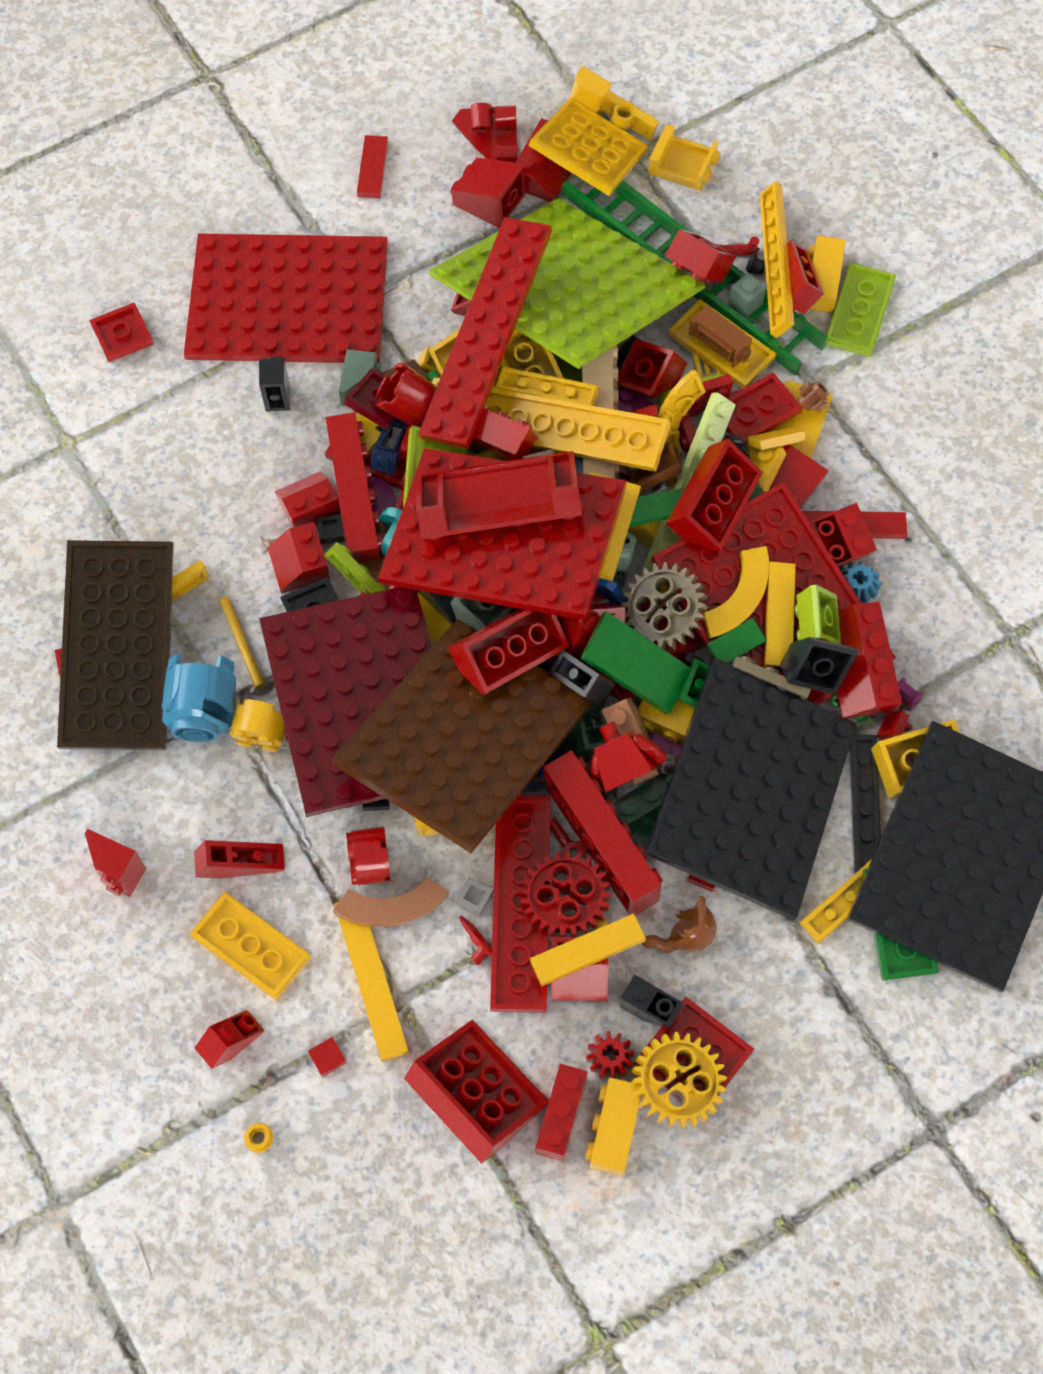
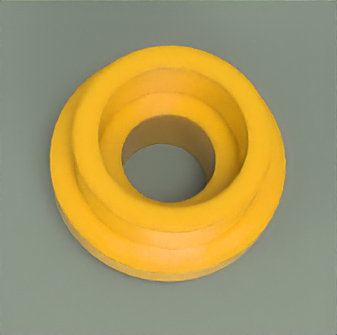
(252, 1131)

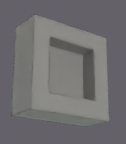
(474, 896)

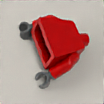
(625, 759)

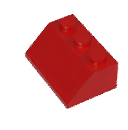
(542, 175)

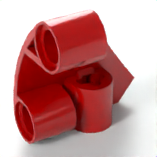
(490, 130)

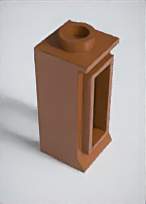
(721, 336)

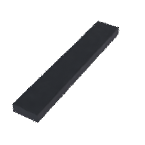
(864, 799)

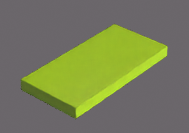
(860, 309)

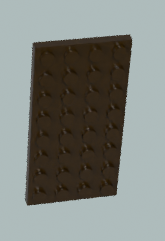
(115, 644)

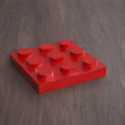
(699, 1024)

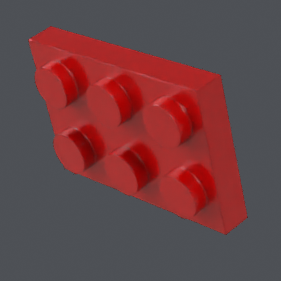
(761, 408)

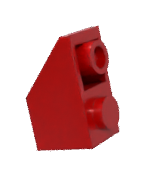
(228, 1038)

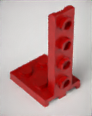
(686, 428)

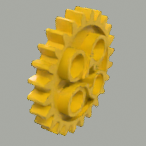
(694, 1102)

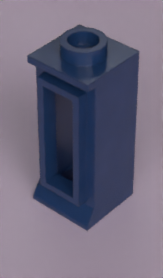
(386, 458)

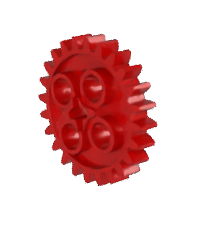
(580, 876)

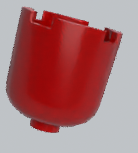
(406, 395)

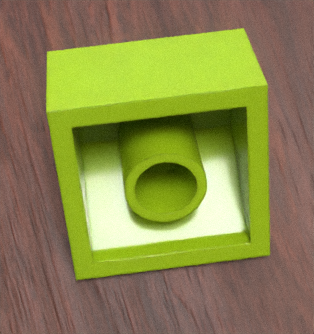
(818, 614)

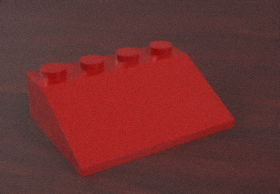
(476, 1090)

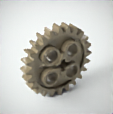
(649, 588)

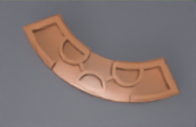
(394, 910)

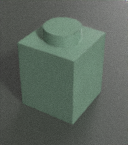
(747, 295)

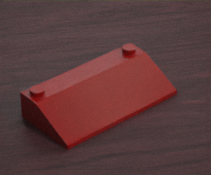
(497, 495)

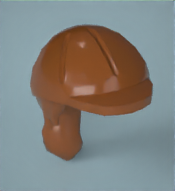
(691, 933)

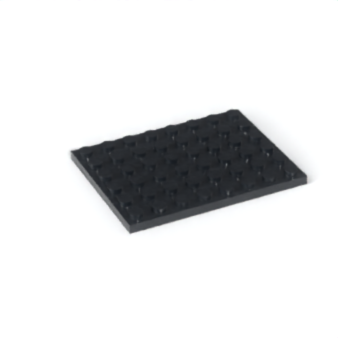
(752, 789)
(959, 859)

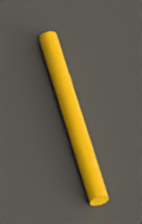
(242, 643)

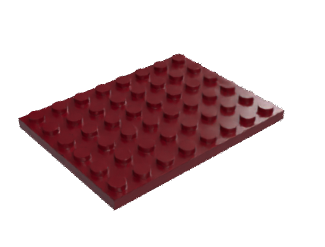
(332, 673)

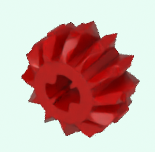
(618, 1049)

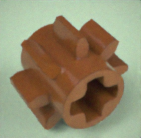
(813, 396)

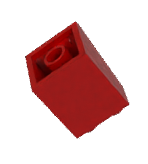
(490, 189)

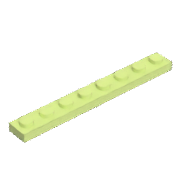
(709, 432)

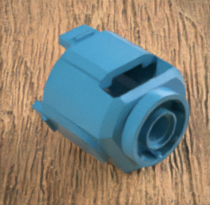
(198, 699)

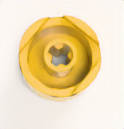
(257, 724)

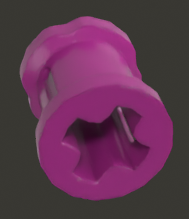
(909, 696)

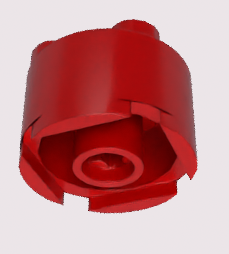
(368, 856)

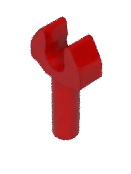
(564, 840)

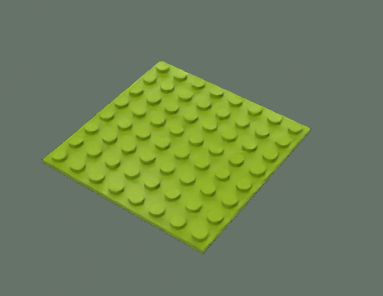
(588, 286)

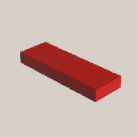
(372, 166)

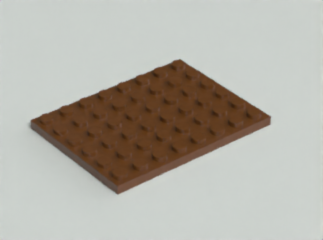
(458, 752)

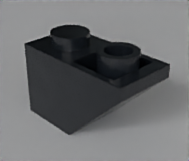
(650, 1003)

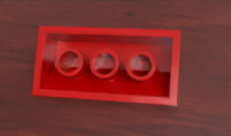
(714, 496)
(508, 648)
(871, 680)

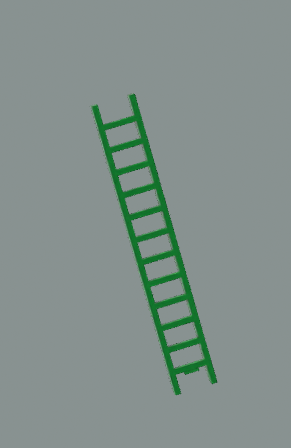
(670, 225)

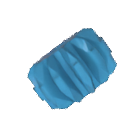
(868, 581)

